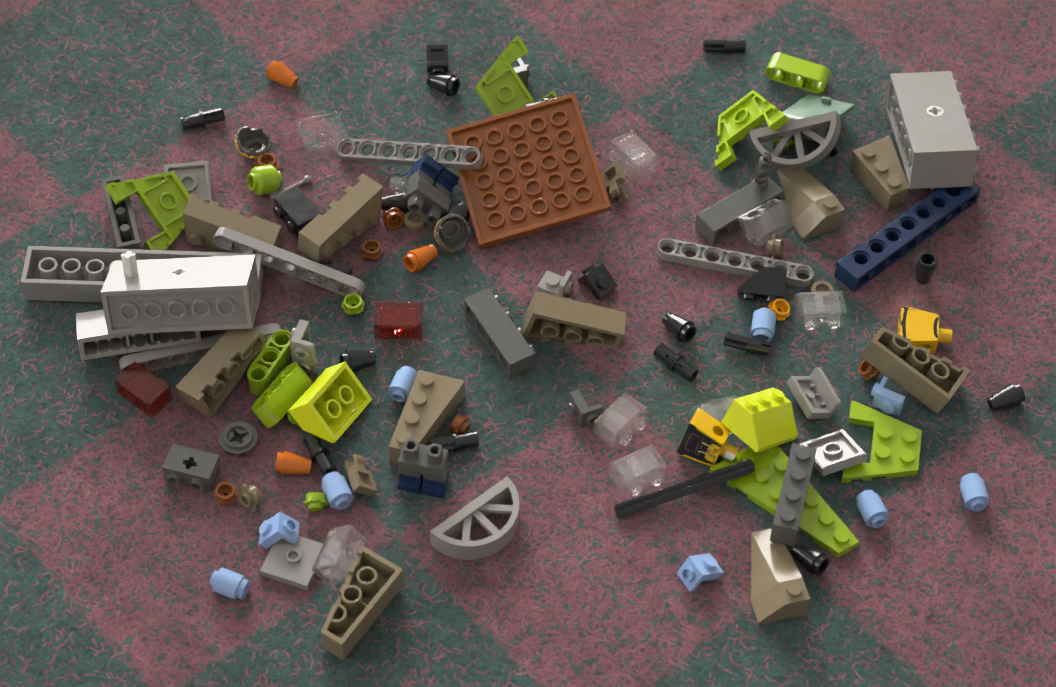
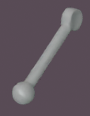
(307, 180)

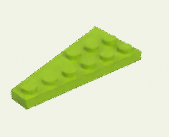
(765, 487)

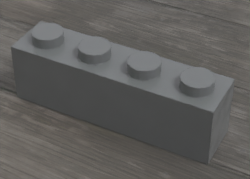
(722, 217)
(122, 219)
(500, 332)
(793, 494)

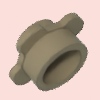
(775, 246)
(250, 496)

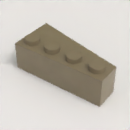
(205, 218)
(572, 321)
(914, 368)
(426, 410)
(360, 601)

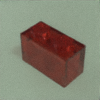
(398, 320)
(143, 389)

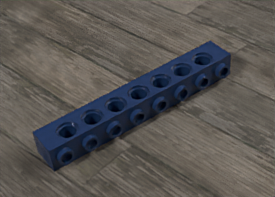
(904, 234)

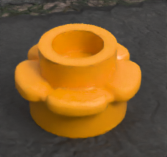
(780, 308)

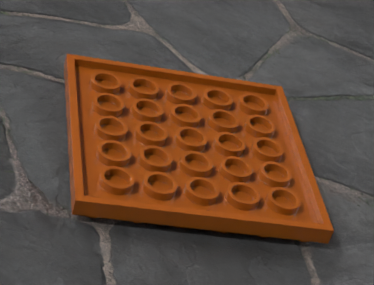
(533, 171)

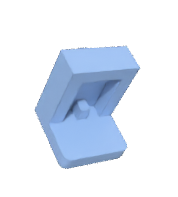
(887, 400)
(278, 527)
(698, 569)

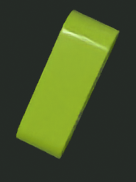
(798, 73)
(269, 362)
(280, 394)

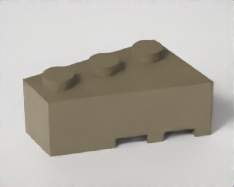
(881, 173)

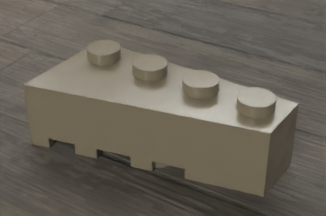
(342, 220)
(220, 370)

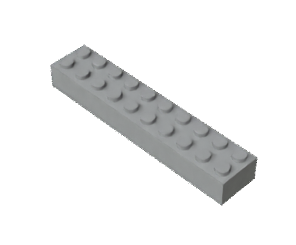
(81, 272)

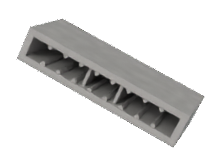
(96, 343)

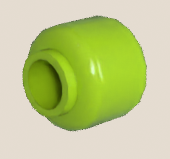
(264, 180)

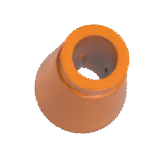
(281, 74)
(418, 258)
(290, 463)

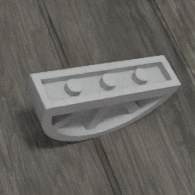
(796, 127)
(491, 501)

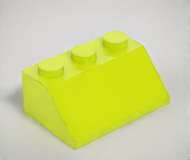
(331, 403)
(762, 419)

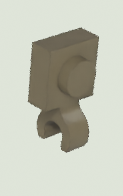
(613, 177)
(360, 478)

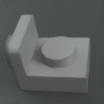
(556, 284)

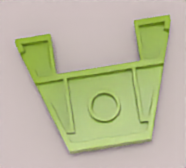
(502, 87)
(741, 118)
(164, 200)
(893, 447)

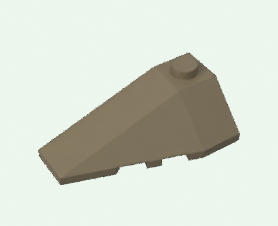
(810, 203)
(775, 581)

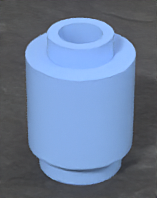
(763, 324)
(402, 384)
(336, 490)
(974, 492)
(872, 509)
(229, 583)

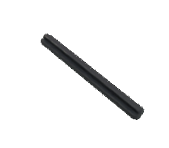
(684, 488)

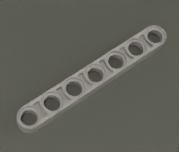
(400, 148)
(724, 256)
(278, 260)
(189, 353)

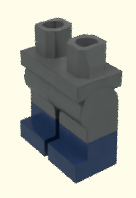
(430, 189)
(423, 464)

